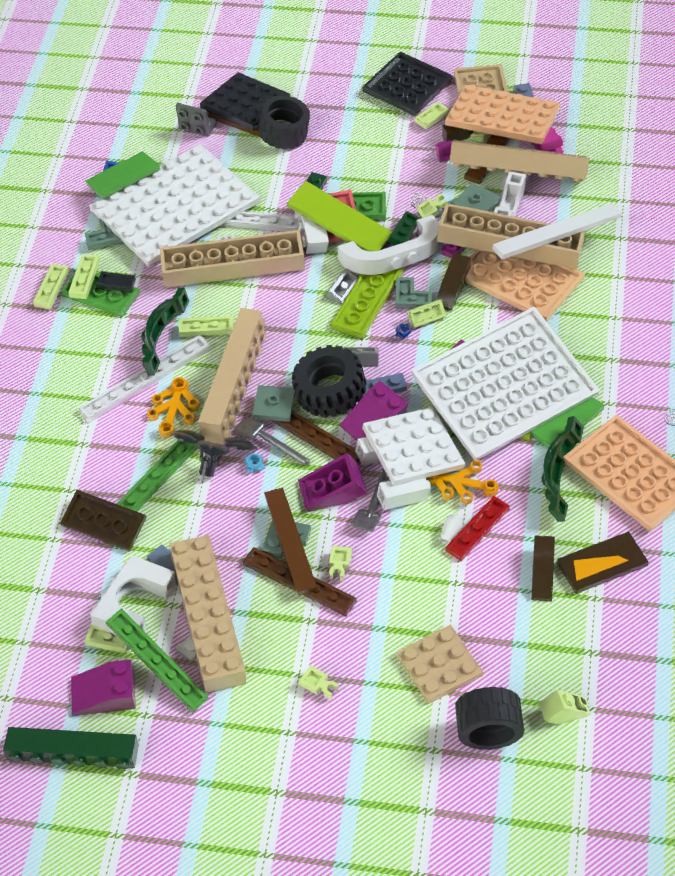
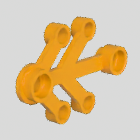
(178, 387)
(458, 479)

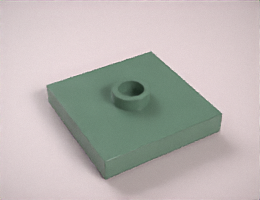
(477, 198)
(273, 403)

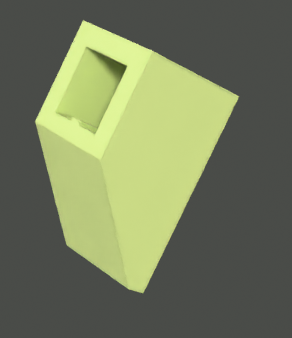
(563, 707)

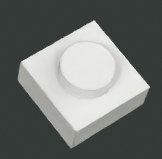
(187, 649)

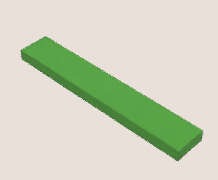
(157, 475)
(157, 660)

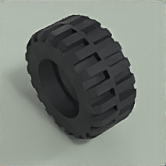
(325, 363)

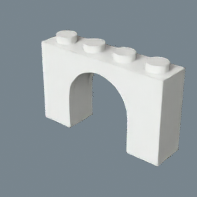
(390, 495)
(134, 575)

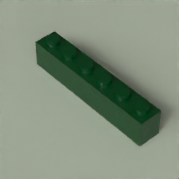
(71, 747)

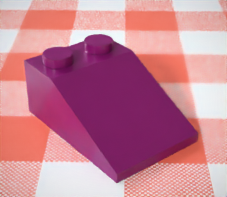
(376, 404)
(333, 484)
(104, 689)

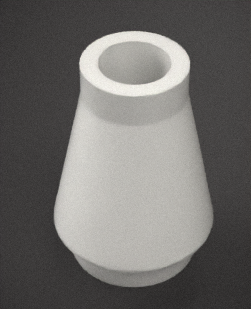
(451, 527)

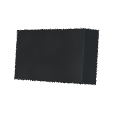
(116, 282)

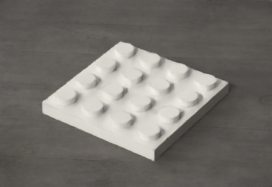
(413, 446)

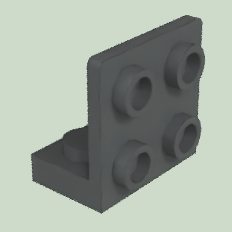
(194, 120)

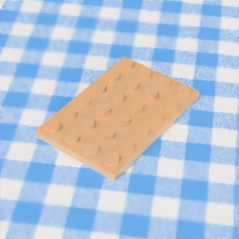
(503, 114)
(523, 281)
(627, 471)

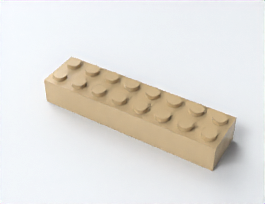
(519, 159)
(483, 228)
(232, 258)
(232, 376)
(207, 614)

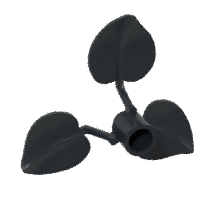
(211, 450)

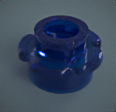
(403, 331)

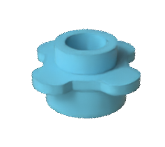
(254, 458)

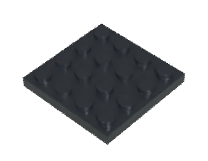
(407, 83)
(240, 100)

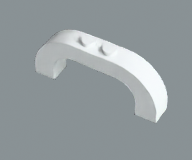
(393, 257)

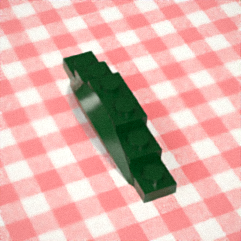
(156, 324)
(554, 466)

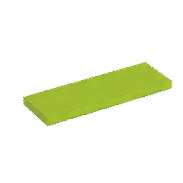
(338, 218)
(365, 303)

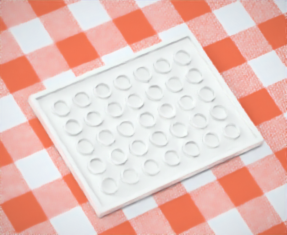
(175, 204)
(504, 383)

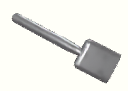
(251, 429)
(368, 518)

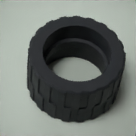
(287, 109)
(489, 718)

